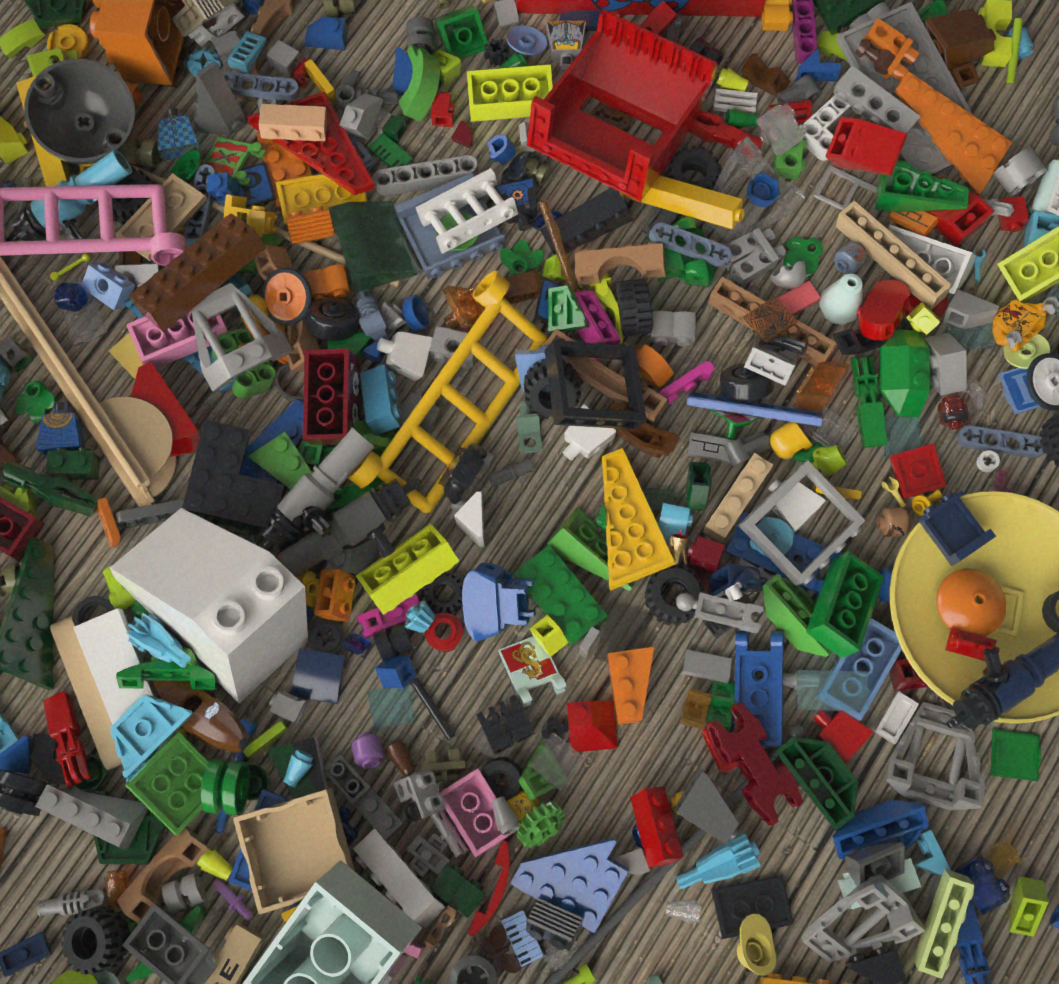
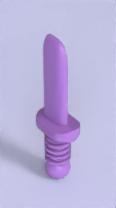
(235, 902)

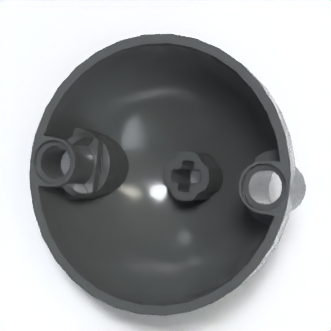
(87, 96)

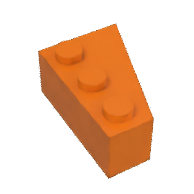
(629, 682)

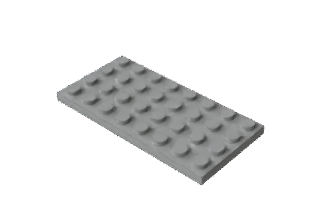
(928, 67)

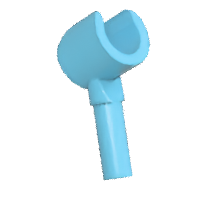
(977, 264)

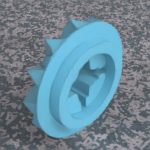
(194, 60)

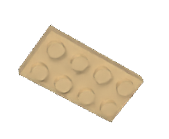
(180, 205)

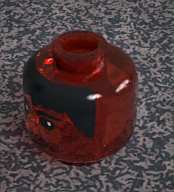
(953, 412)

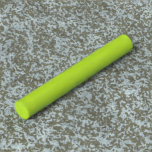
(1012, 65)

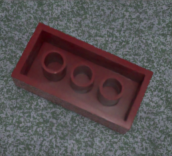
(16, 529)

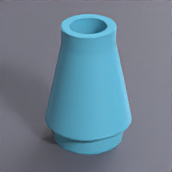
(298, 766)

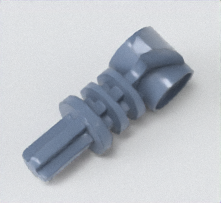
(371, 317)

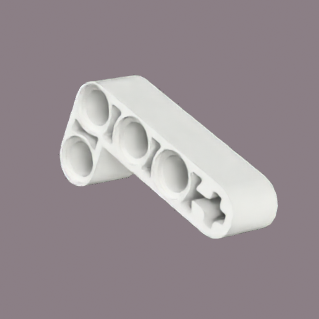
(821, 129)

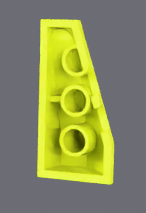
(11, 143)

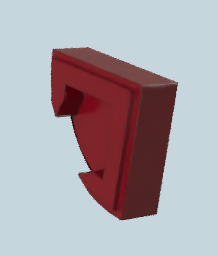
(463, 135)

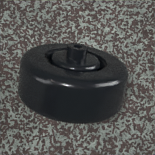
(332, 319)
(744, 385)

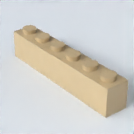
(893, 255)

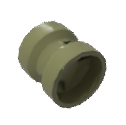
(538, 171)

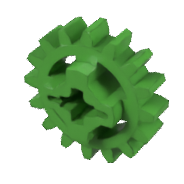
(540, 824)

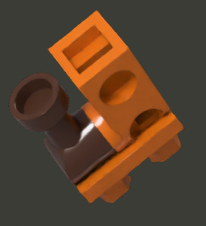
(893, 49)

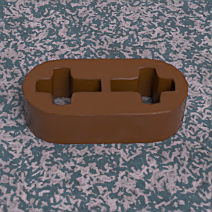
(612, 117)

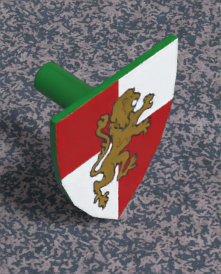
(734, 421)

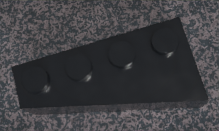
(590, 220)

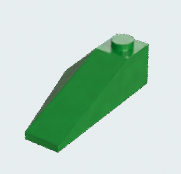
(918, 191)

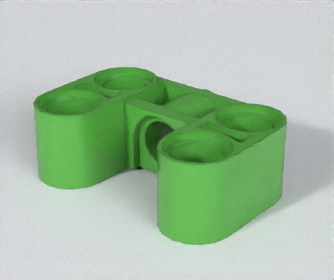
(252, 377)

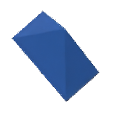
(17, 756)

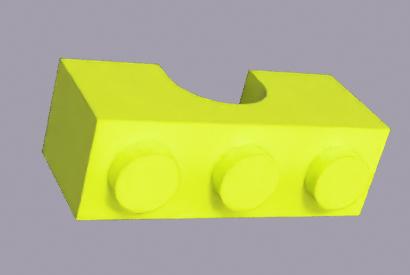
(997, 17)

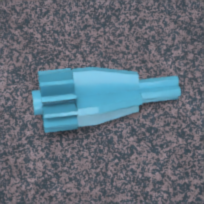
(151, 636)
(723, 862)

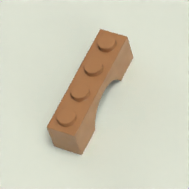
(593, 264)
(177, 853)

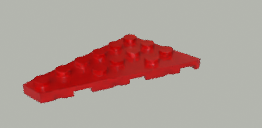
(334, 156)

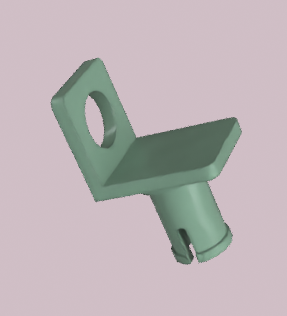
(528, 427)

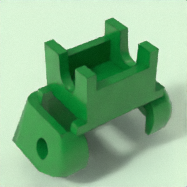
(690, 270)

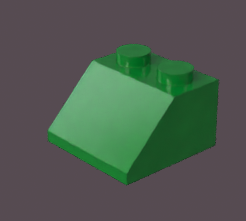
(461, 32)

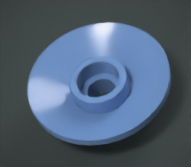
(526, 40)

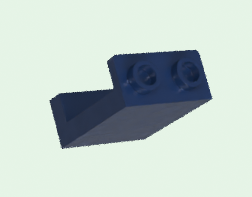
(954, 528)

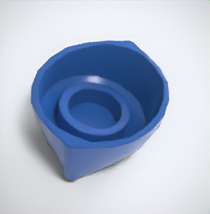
(415, 313)

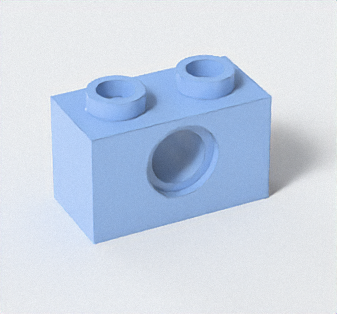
(107, 285)

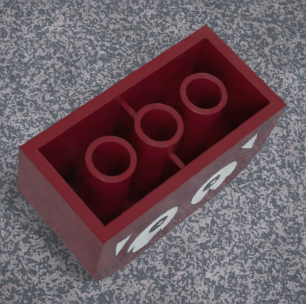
(330, 395)

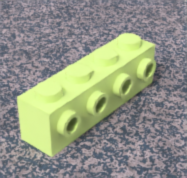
(943, 923)

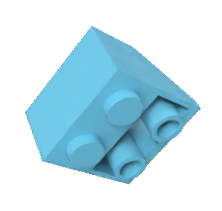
(1039, 225)

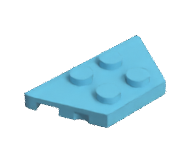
(145, 729)

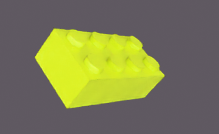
(506, 91)
(1033, 267)
(407, 569)

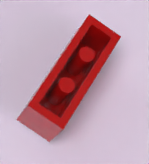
(656, 827)

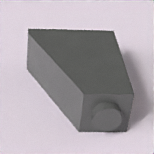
(707, 809)

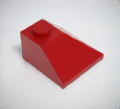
(591, 725)

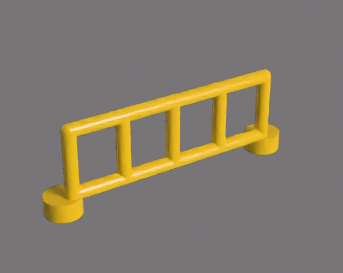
(490, 296)

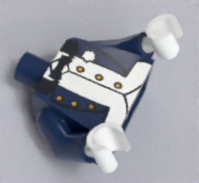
(734, 580)

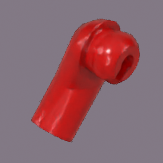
(299, 73)

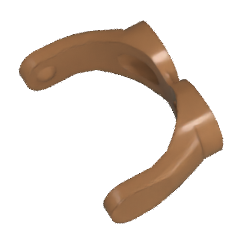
(430, 941)

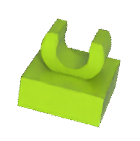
(553, 269)

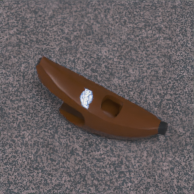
(211, 719)

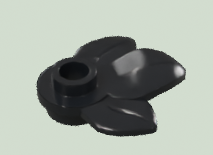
(516, 168)

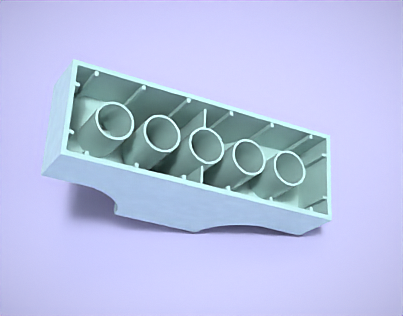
(337, 935)

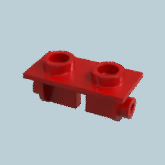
(969, 644)

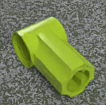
(119, 596)

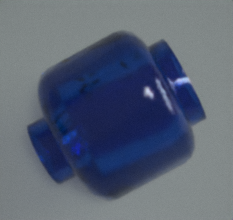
(70, 296)

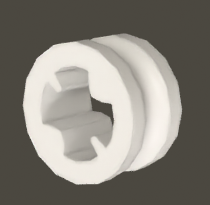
(995, 460)

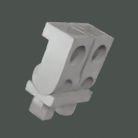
(753, 256)

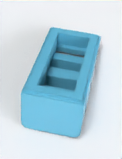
(246, 65)

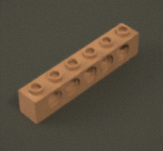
(738, 302)

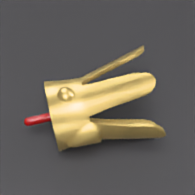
(677, 547)

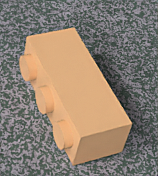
(293, 122)

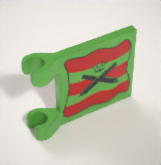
(229, 157)

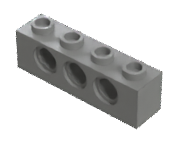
(873, 93)

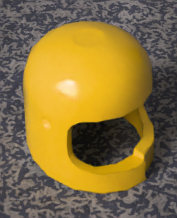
(788, 440)

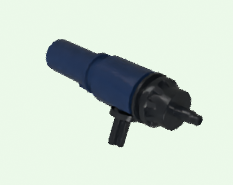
(1005, 684)

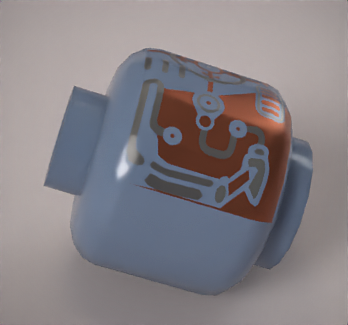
(850, 258)

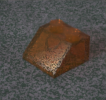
(820, 385)

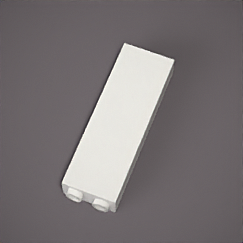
(108, 652)

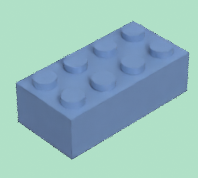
(876, 657)

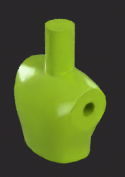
(829, 459)

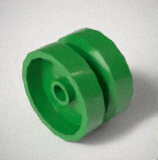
(225, 787)

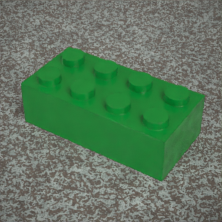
(561, 595)
(845, 605)

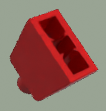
(842, 733)

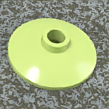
(1036, 346)

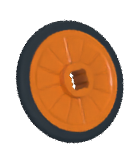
(298, 296)

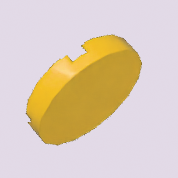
(69, 38)

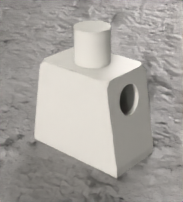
(406, 353)
(586, 440)
(797, 505)

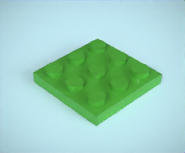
(171, 783)

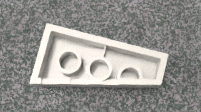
(398, 879)

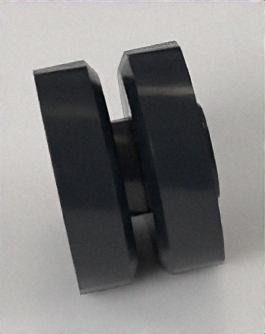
(17, 796)

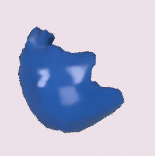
(763, 190)

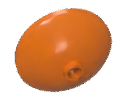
(958, 605)

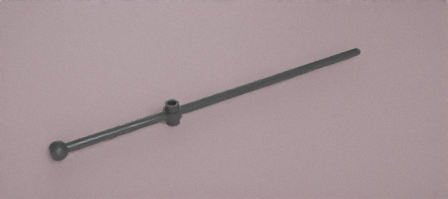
(603, 930)

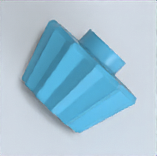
(419, 617)

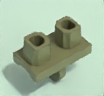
(455, 763)

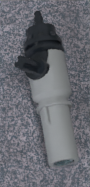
(314, 493)

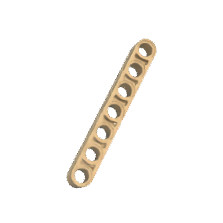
(86, 691)

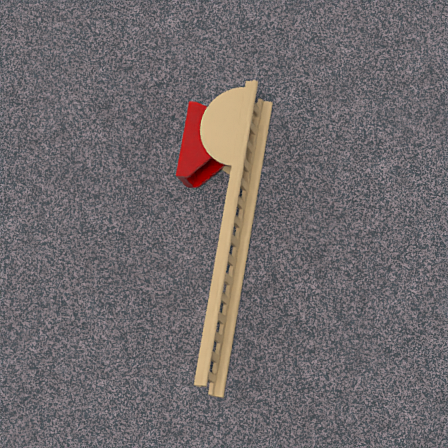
(134, 432)

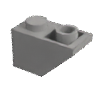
(969, 311)

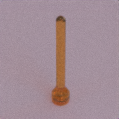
(558, 246)

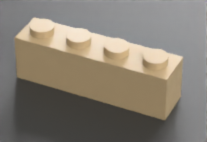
(738, 498)

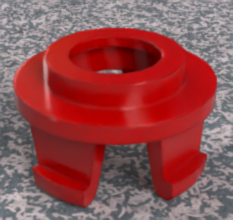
(444, 644)

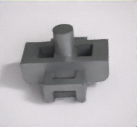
(428, 854)

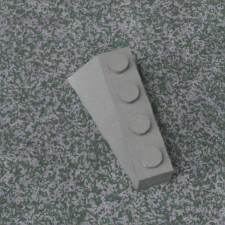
(101, 815)

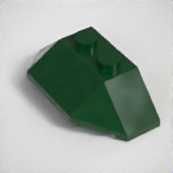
(822, 778)

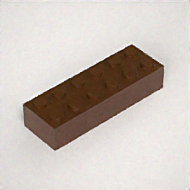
(197, 272)

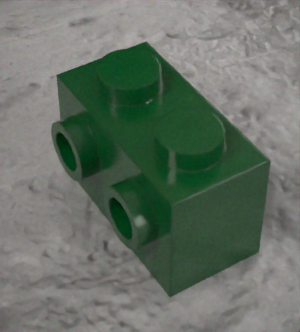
(73, 464)

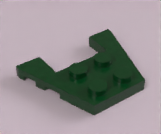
(56, 12)
(141, 848)

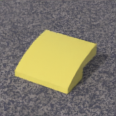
(127, 355)

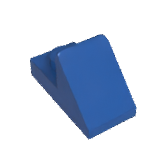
(824, 71)

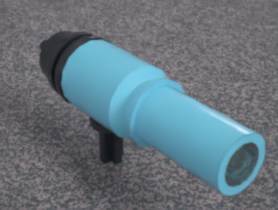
(31, 219)

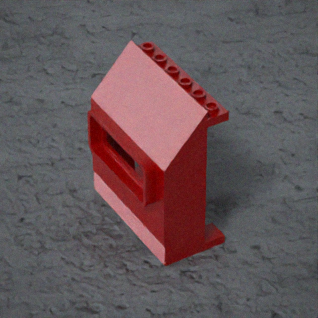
(637, 76)

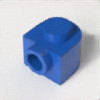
(501, 149)

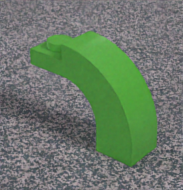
(423, 84)

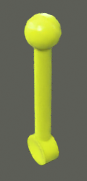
(55, 276)

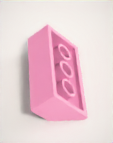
(172, 344)

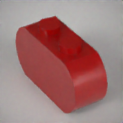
(883, 309)

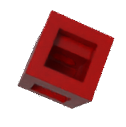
(442, 110)

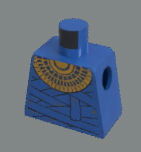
(60, 430)

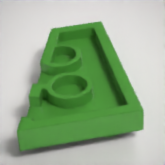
(281, 460)

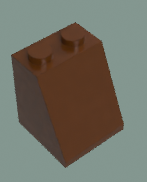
(960, 37)

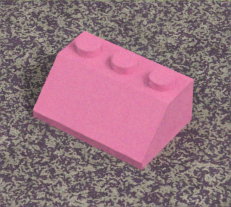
(472, 812)

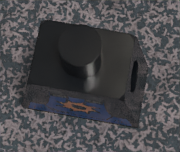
(525, 199)

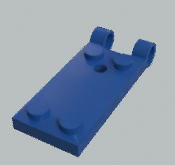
(808, 550)
(761, 696)

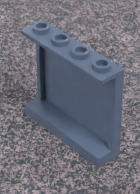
(424, 238)

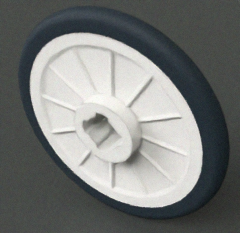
(1044, 381)

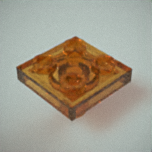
(464, 306)

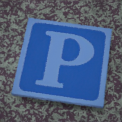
(1016, 390)

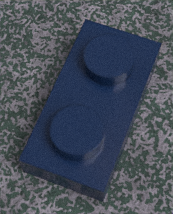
(24, 954)

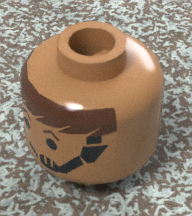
(894, 522)

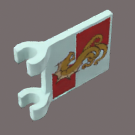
(529, 668)

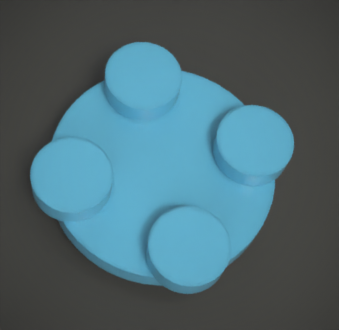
(777, 532)

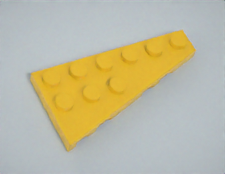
(632, 532)

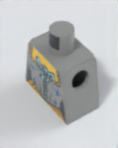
(565, 40)

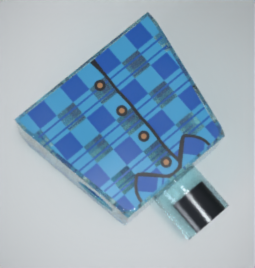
(176, 136)

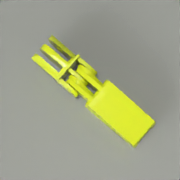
(608, 302)

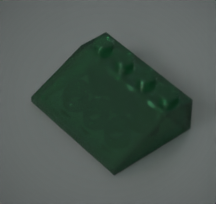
(371, 243)

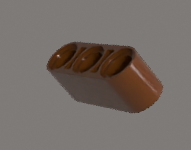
(523, 287)

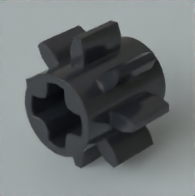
(496, 52)

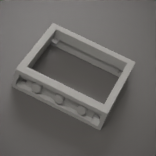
(749, 527)

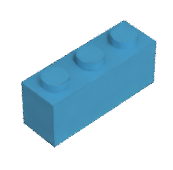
(380, 399)

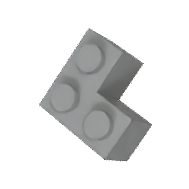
(947, 364)

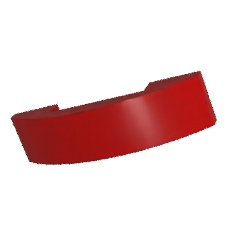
(481, 918)

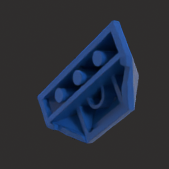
(881, 824)

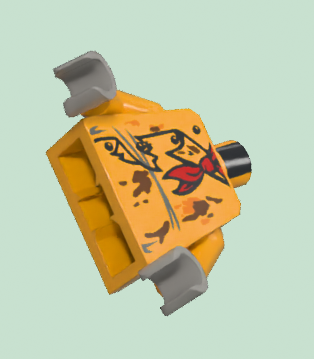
(1021, 322)

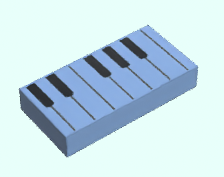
(524, 945)

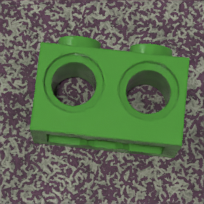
(792, 156)

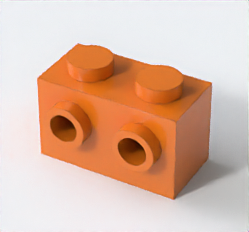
(335, 595)

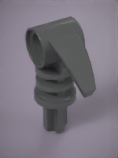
(347, 90)

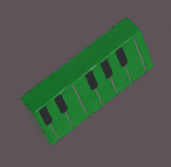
(389, 152)

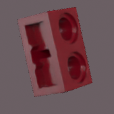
(705, 555)

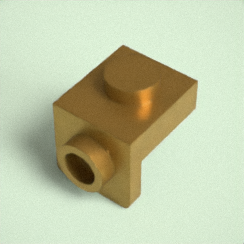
(696, 708)

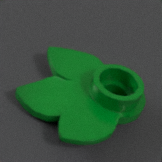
(799, 252)
(521, 257)
(35, 403)

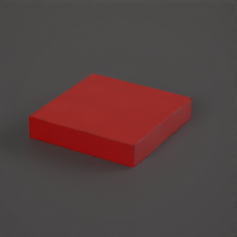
(917, 471)

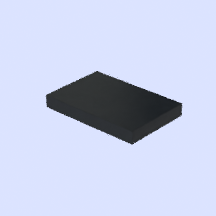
(759, 897)

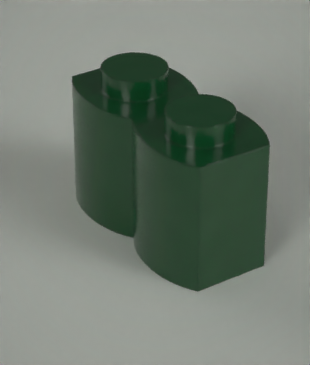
(698, 485)
(457, 890)

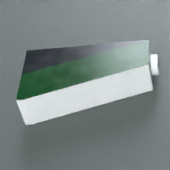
(314, 779)

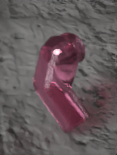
(999, 482)

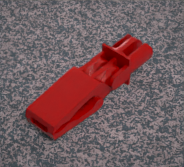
(712, 129)
(65, 727)

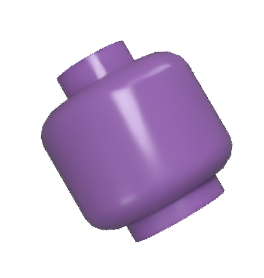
(368, 750)

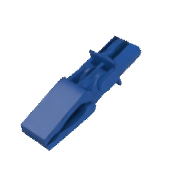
(970, 950)

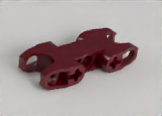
(764, 778)

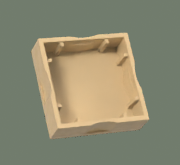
(291, 847)

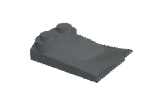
(170, 949)

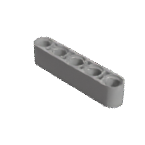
(416, 171)

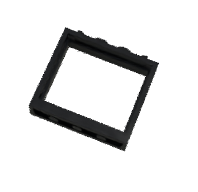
(586, 417)

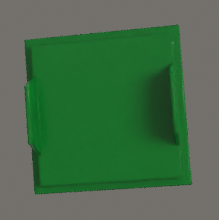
(1015, 755)

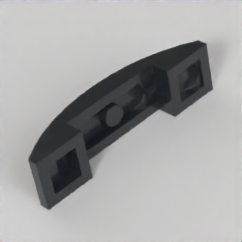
(853, 342)

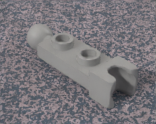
(721, 610)

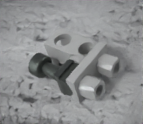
(424, 793)

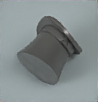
(473, 970)

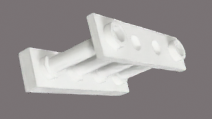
(456, 198)

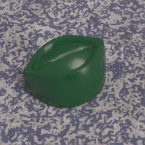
(97, 773)
(258, 780)

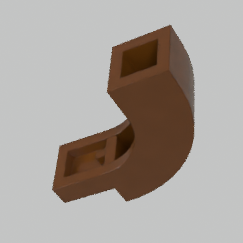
(647, 438)

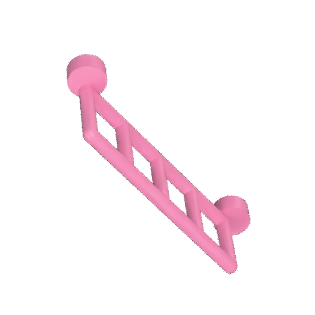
(163, 245)

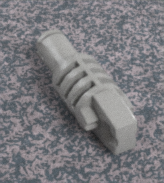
(73, 903)

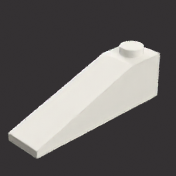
(949, 261)

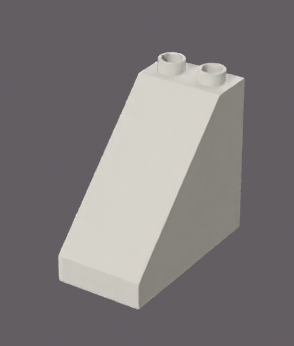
(218, 598)

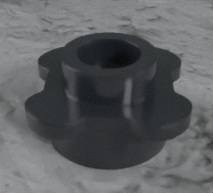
(553, 724)

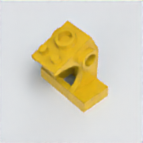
(257, 217)

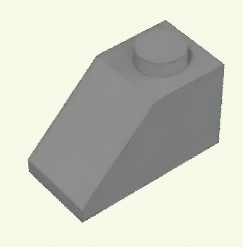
(361, 115)

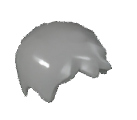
(790, 278)

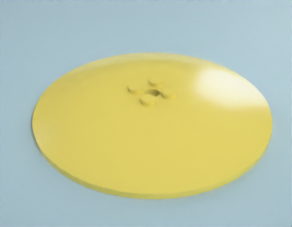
(1024, 565)

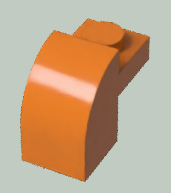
(652, 366)

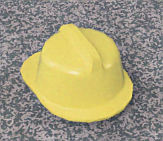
(756, 945)

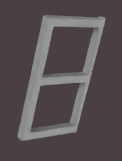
(846, 176)

